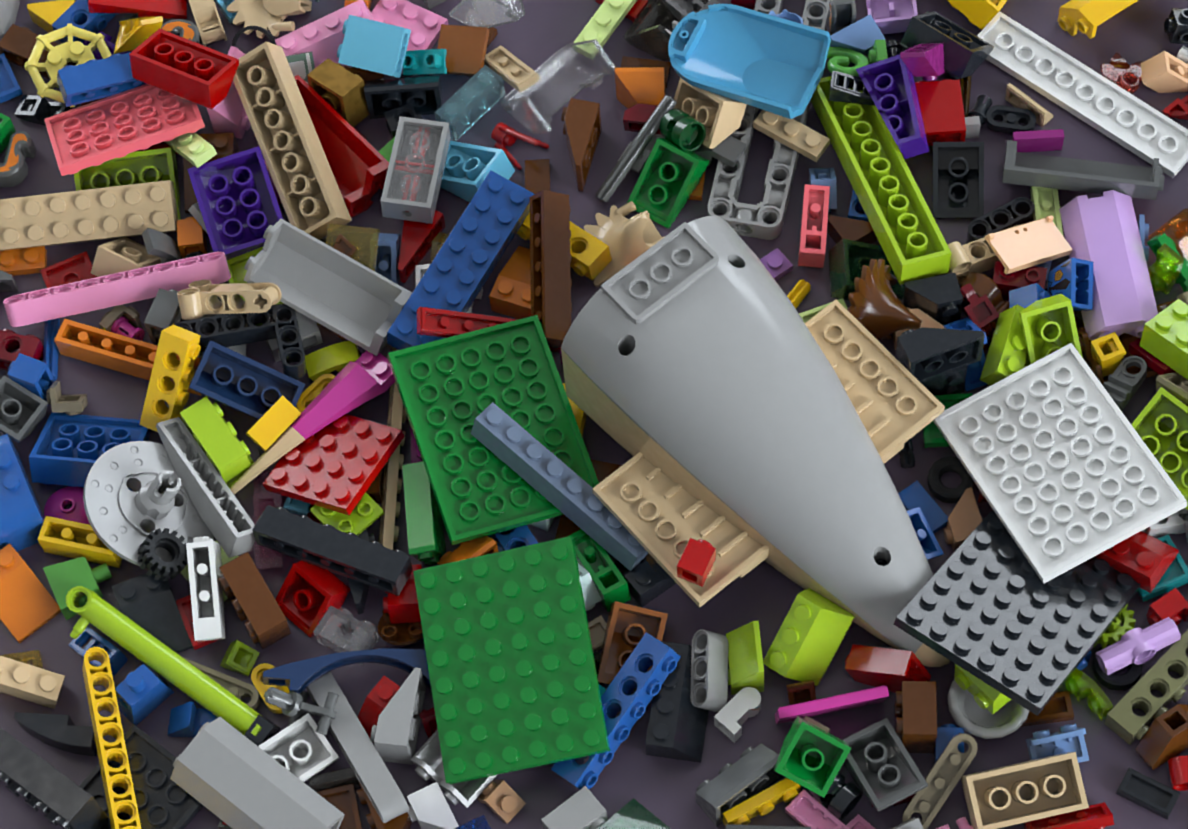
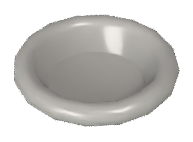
(980, 721)

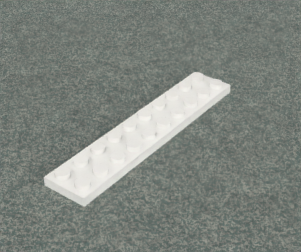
(1086, 94)

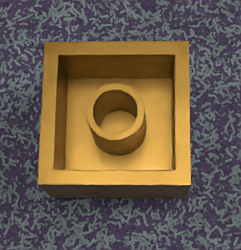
(340, 90)

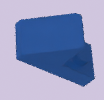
(187, 720)

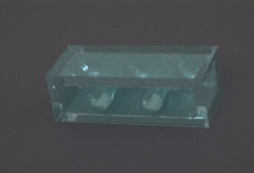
(471, 102)

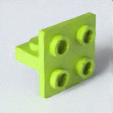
(362, 516)

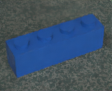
(96, 79)

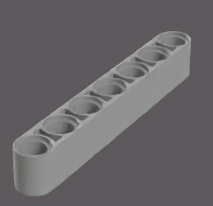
(360, 751)

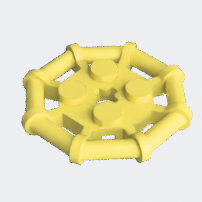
(61, 55)

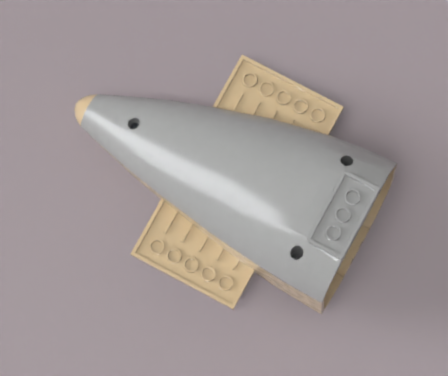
(752, 427)

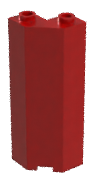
(353, 160)

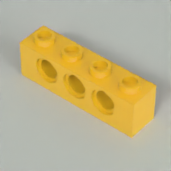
(594, 253)
(186, 345)

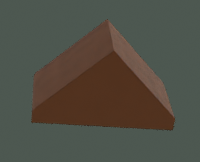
(850, 229)

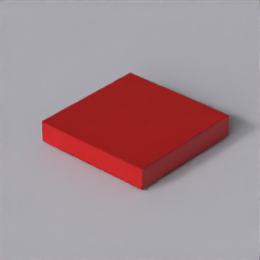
(68, 271)

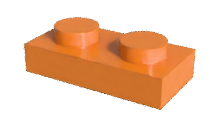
(23, 260)

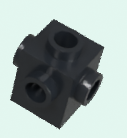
(1177, 26)

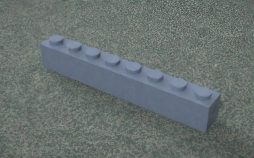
(556, 483)

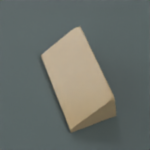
(1021, 100)

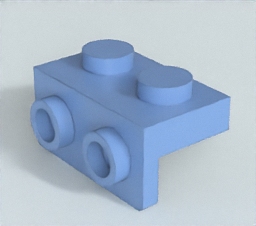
(1067, 740)

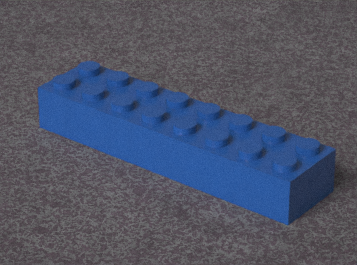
(465, 257)

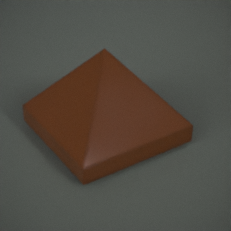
(801, 692)

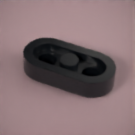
(1010, 118)

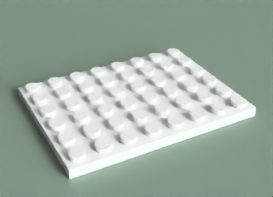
(1059, 462)

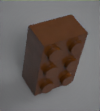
(253, 601)

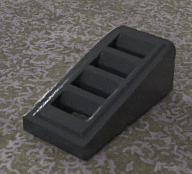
(840, 93)

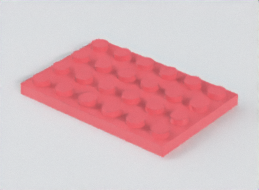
(119, 126)

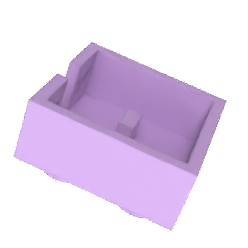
(892, 15)

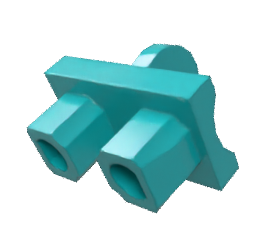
(425, 62)

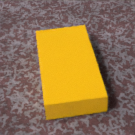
(273, 423)

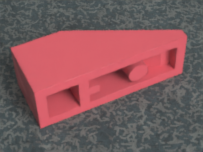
(814, 226)

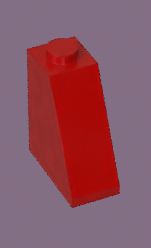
(884, 667)

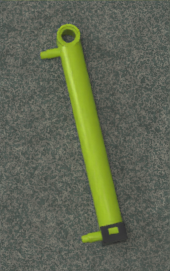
(168, 664)

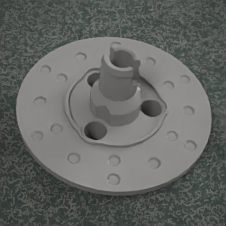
(120, 513)

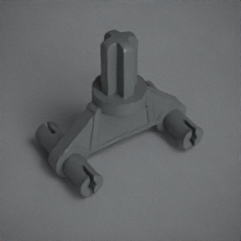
(295, 706)

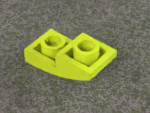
(331, 358)

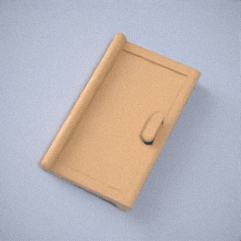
(1028, 248)

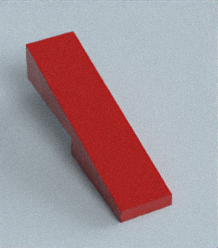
(145, 8)

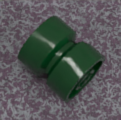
(682, 130)

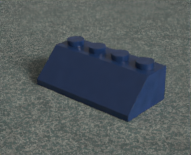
(242, 381)

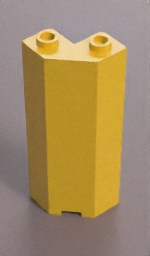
(1088, 14)

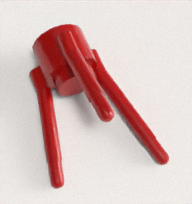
(507, 136)

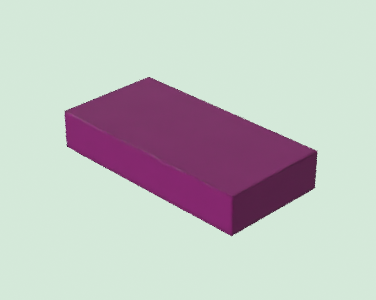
(1039, 140)

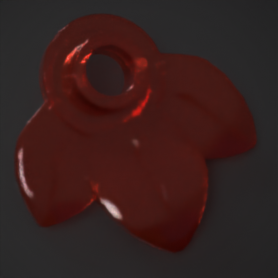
(1122, 73)

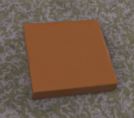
(464, 47)

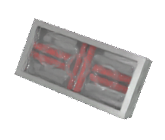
(415, 170)

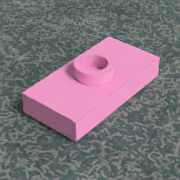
(811, 813)

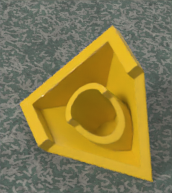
(135, 32)

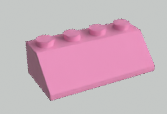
(323, 35)

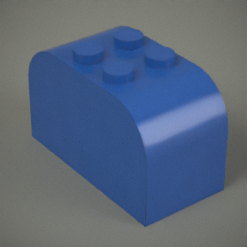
(19, 509)

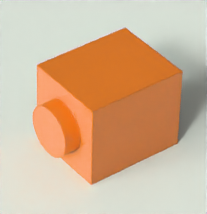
(190, 236)

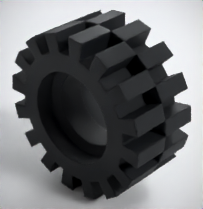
(154, 563)

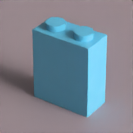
(373, 46)

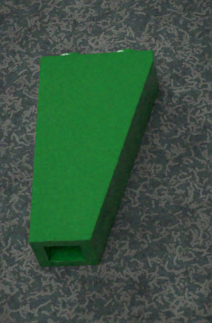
(423, 516)

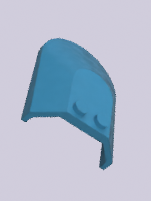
(750, 57)

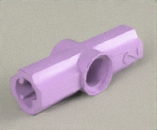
(1138, 646)

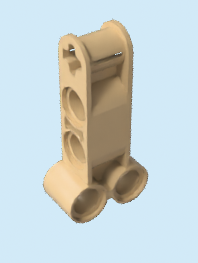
(207, 21)
(964, 261)
(202, 298)

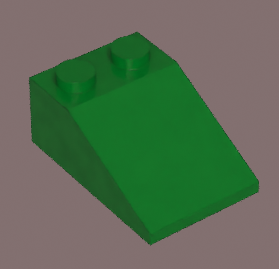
(667, 181)

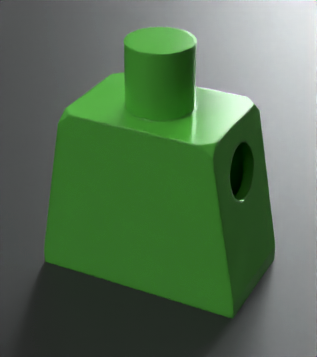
(75, 573)

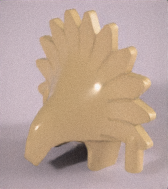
(268, 14)
(624, 236)

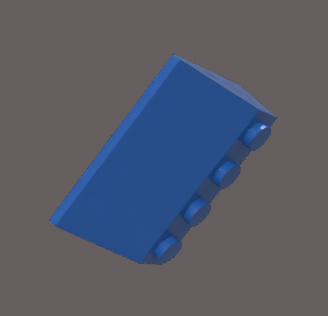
(75, 442)

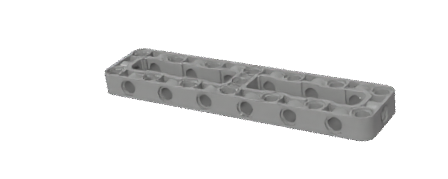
(748, 218)

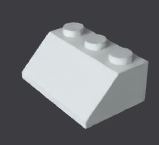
(301, 748)

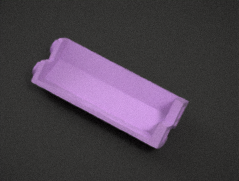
(1108, 234)

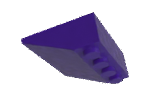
(236, 201)

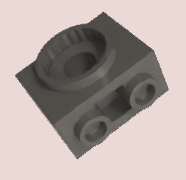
(162, 314)

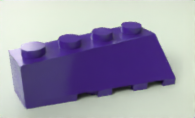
(897, 101)

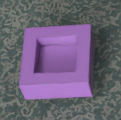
(777, 264)

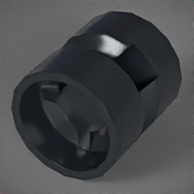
(840, 797)

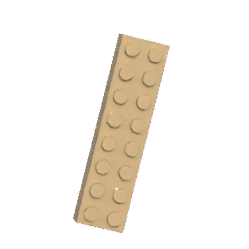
(289, 141)
(87, 215)

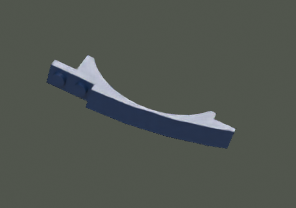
(302, 673)

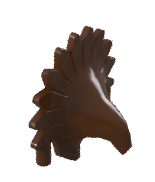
(876, 303)

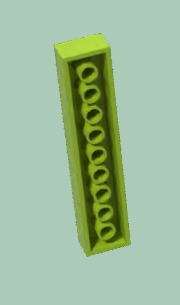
(883, 187)

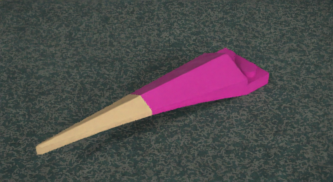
(349, 389)

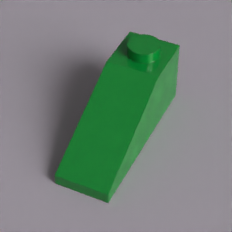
(602, 569)

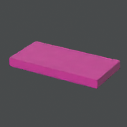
(831, 704)

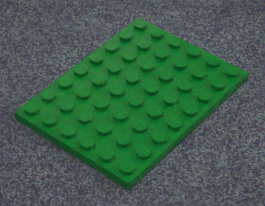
(453, 383)
(510, 661)

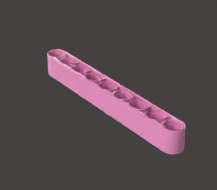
(114, 289)

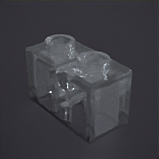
(340, 621)

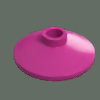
(68, 495)

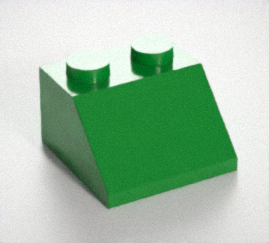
(811, 756)

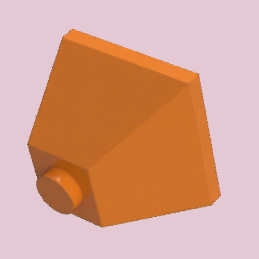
(640, 85)

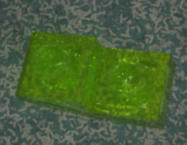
(1165, 269)
(1083, 687)

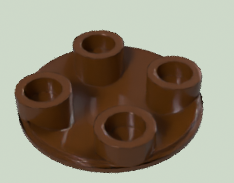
(399, 633)

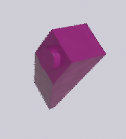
(925, 60)

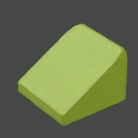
(239, 658)

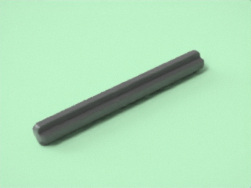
(635, 149)

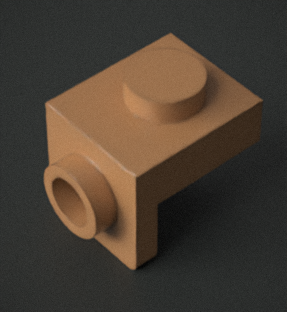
(501, 800)

